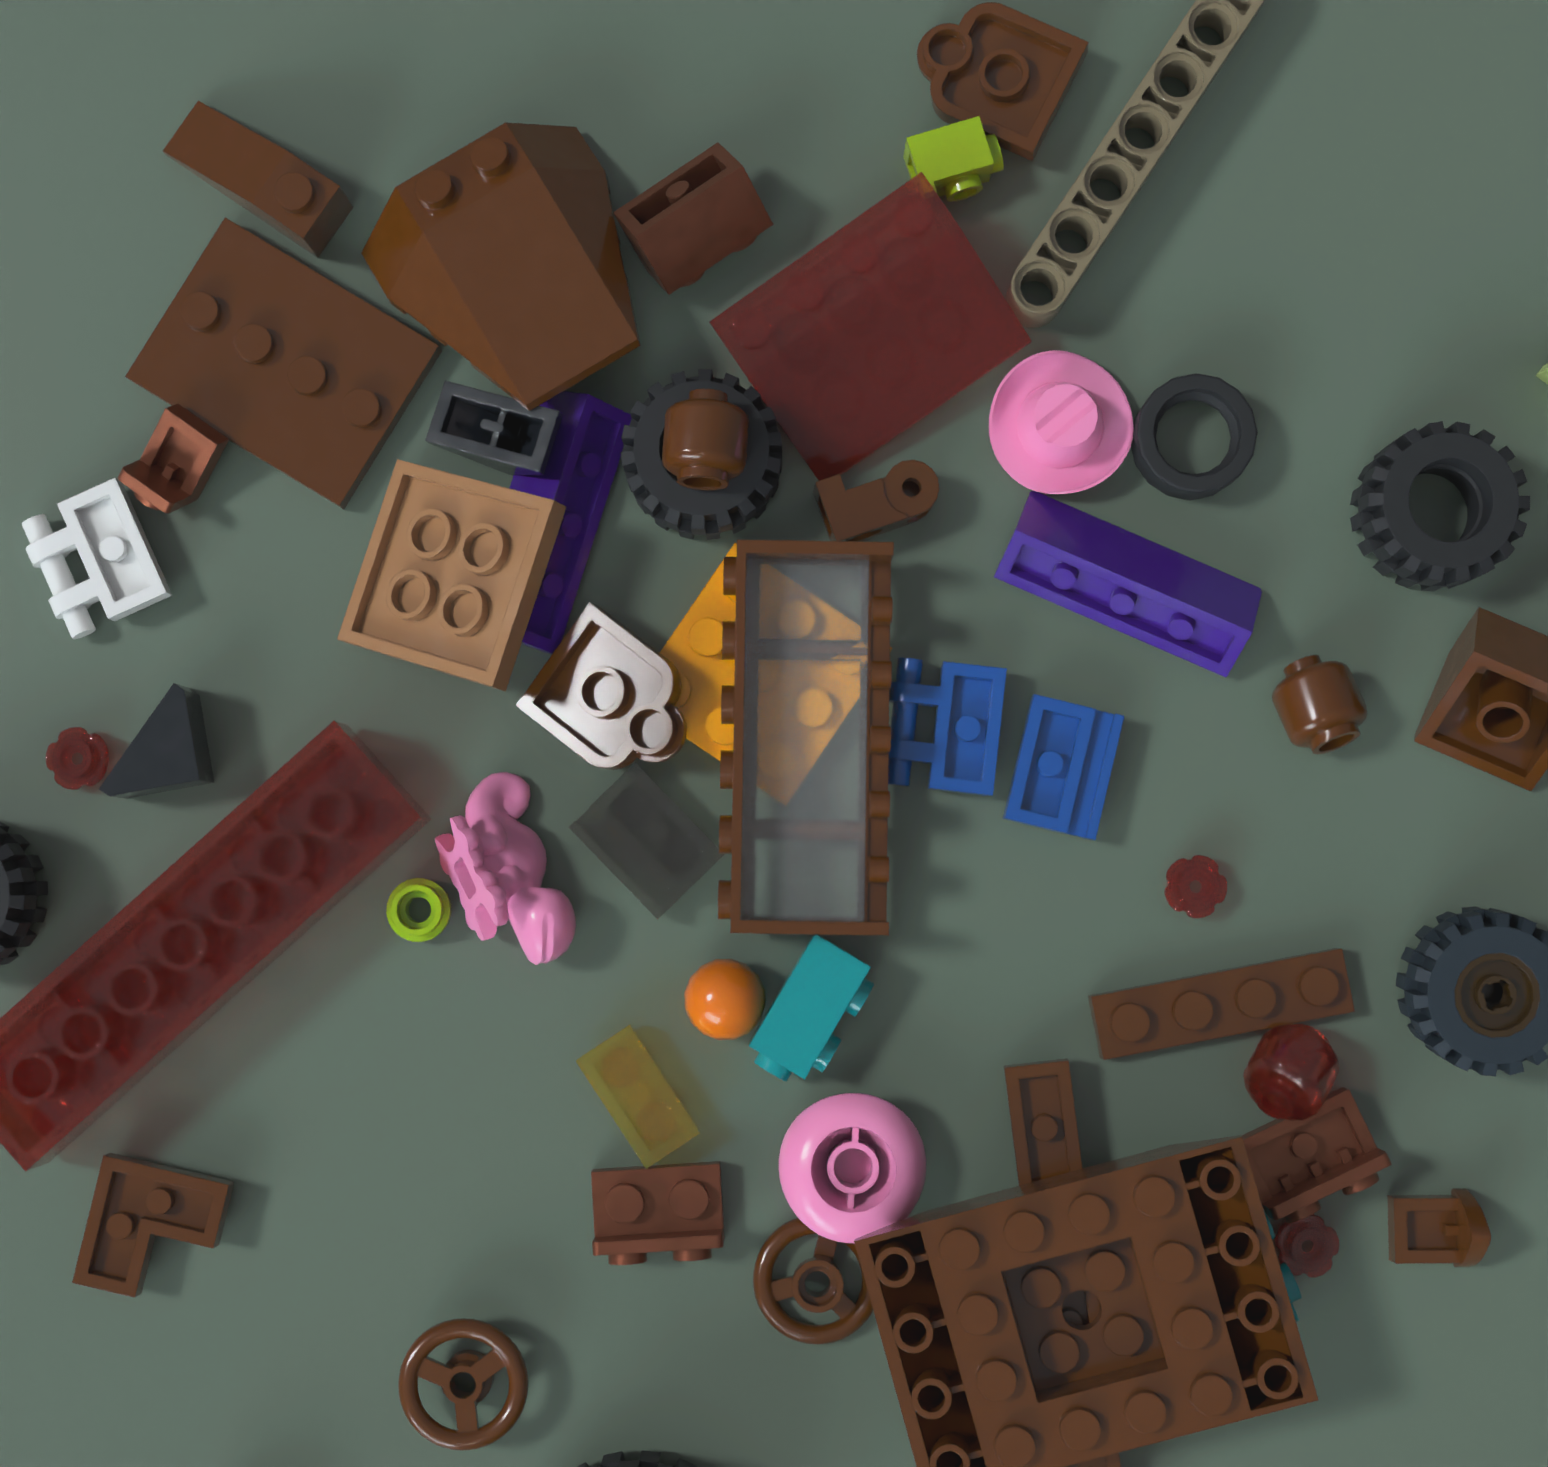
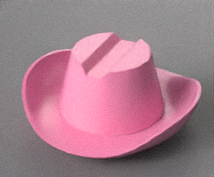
(1060, 423)
(851, 1166)

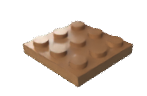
(452, 573)

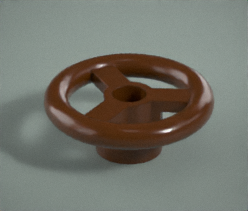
(769, 1292)
(480, 1366)

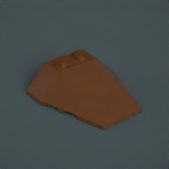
(511, 259)

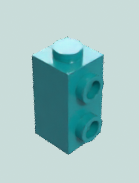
(808, 1008)

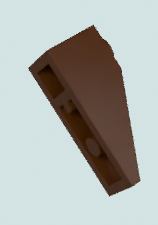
(260, 177)

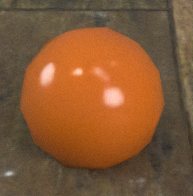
(724, 999)

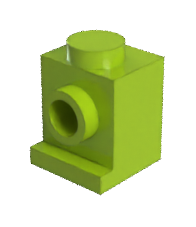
(954, 158)

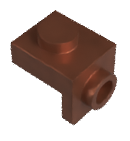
(175, 461)

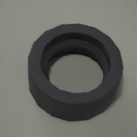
(1221, 397)

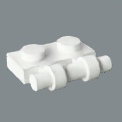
(112, 549)

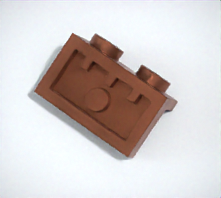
(657, 1211)

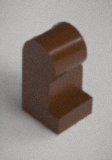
(878, 505)

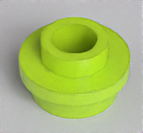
(398, 909)

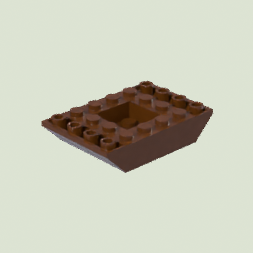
(1184, 1331)

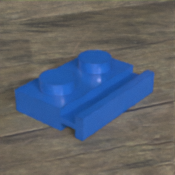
(1063, 767)

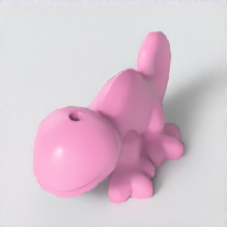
(502, 868)

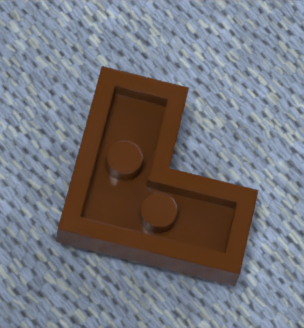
(134, 1205)

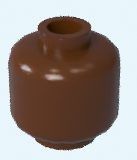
(705, 440)
(1319, 704)

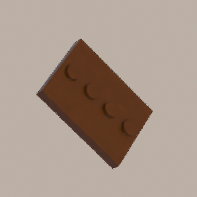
(284, 363)

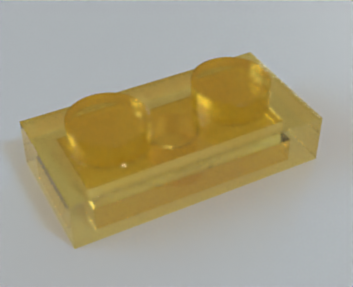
(638, 1096)

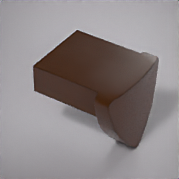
(1437, 1229)

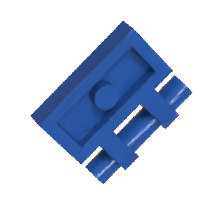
(964, 731)

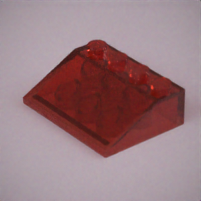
(872, 329)

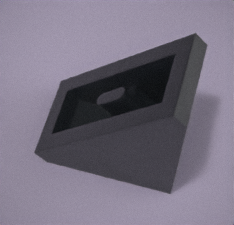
(494, 430)
(166, 752)

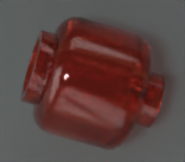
(1291, 1072)

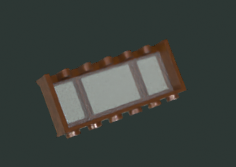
(807, 737)

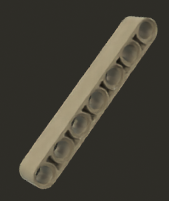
(1124, 164)

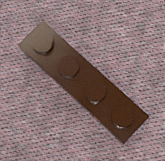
(1221, 1003)

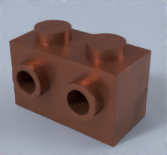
(694, 218)

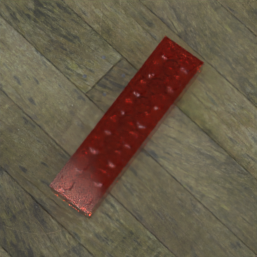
(196, 939)

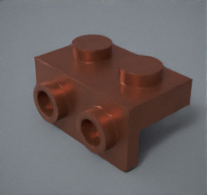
(1313, 1158)

